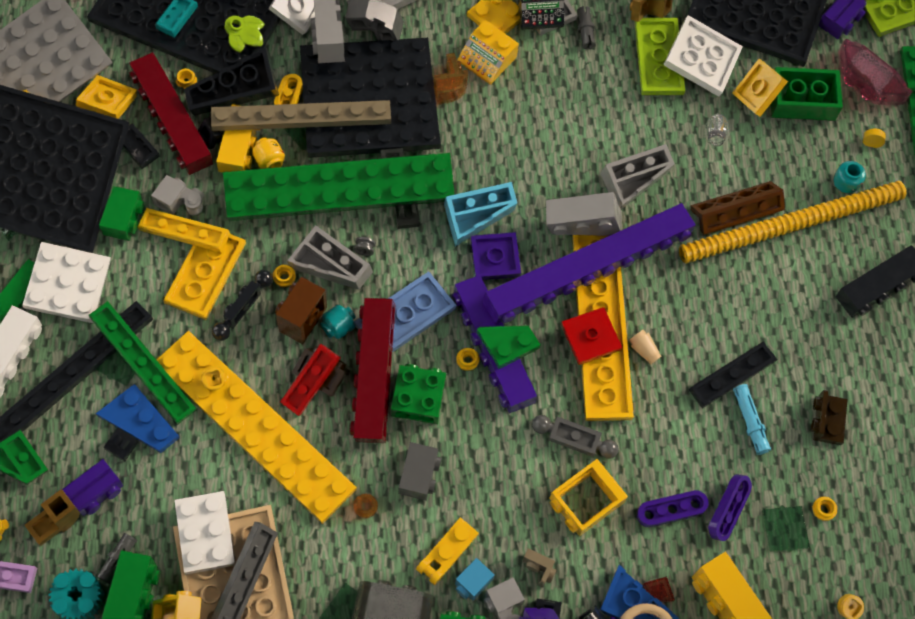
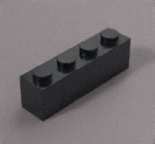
(878, 283)

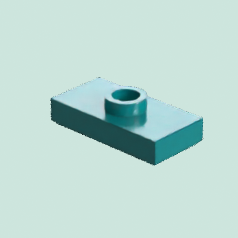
(176, 16)

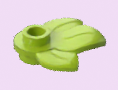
(246, 33)

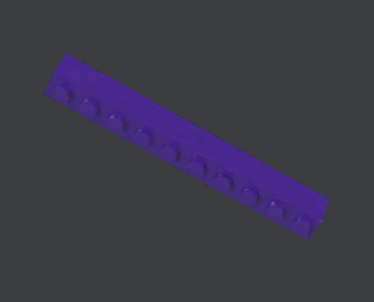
(588, 264)

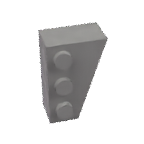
(327, 31)
(636, 173)
(584, 215)
(329, 260)

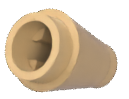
(645, 346)

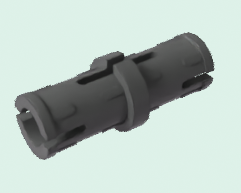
(586, 27)
(125, 544)

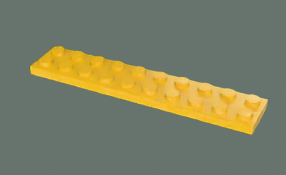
(606, 379)
(258, 429)

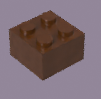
(301, 309)

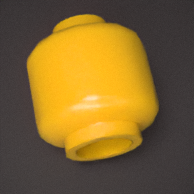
(268, 153)

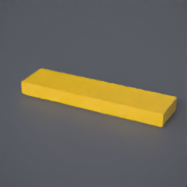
(184, 230)

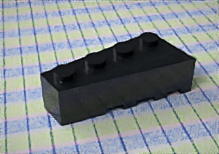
(238, 84)

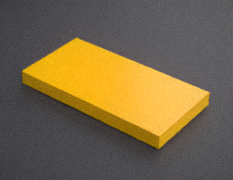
(203, 277)

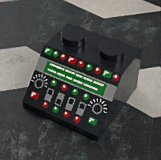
(541, 14)

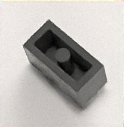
(418, 471)

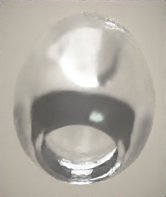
(717, 130)

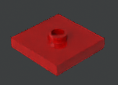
(591, 336)

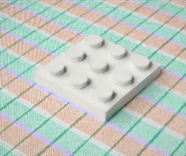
(703, 56)
(66, 282)

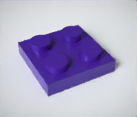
(496, 256)

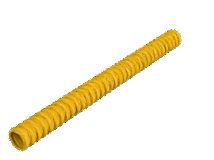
(792, 222)

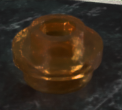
(365, 498)

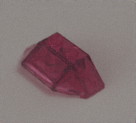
(871, 75)

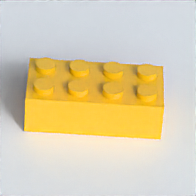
(727, 590)

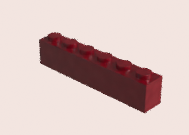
(171, 114)
(374, 370)

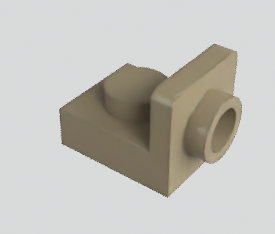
(538, 562)

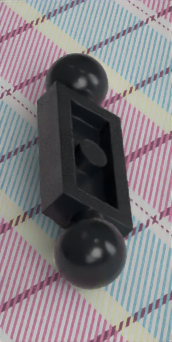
(236, 310)

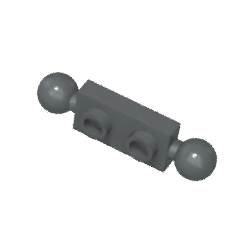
(575, 436)

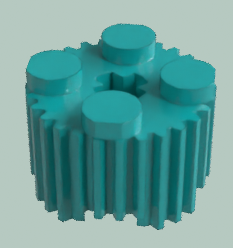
(67, 586)

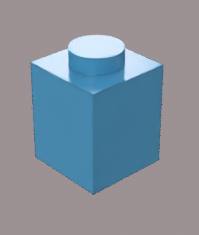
(473, 580)

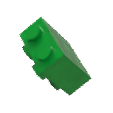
(418, 394)

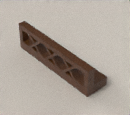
(739, 207)

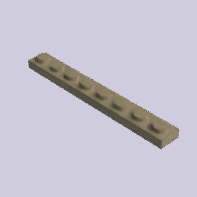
(300, 115)

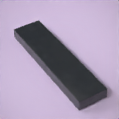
(732, 374)

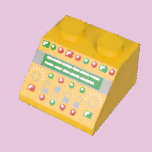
(488, 52)

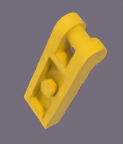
(448, 550)

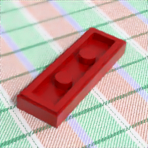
(310, 379)

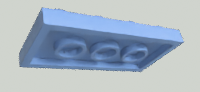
(417, 308)

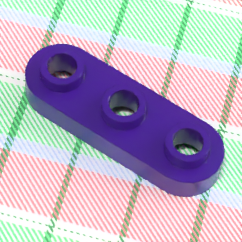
(680, 502)
(730, 507)

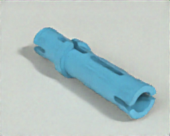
(755, 428)

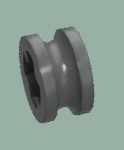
(364, 246)

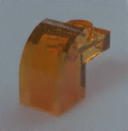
(453, 84)

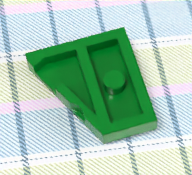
(508, 343)
(20, 459)

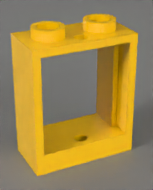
(604, 481)
(177, 606)

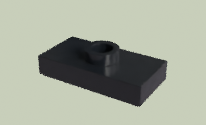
(139, 147)

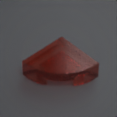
(660, 589)

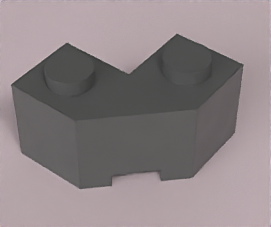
(375, 16)

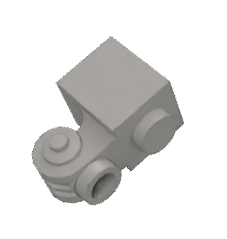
(174, 193)
(503, 599)

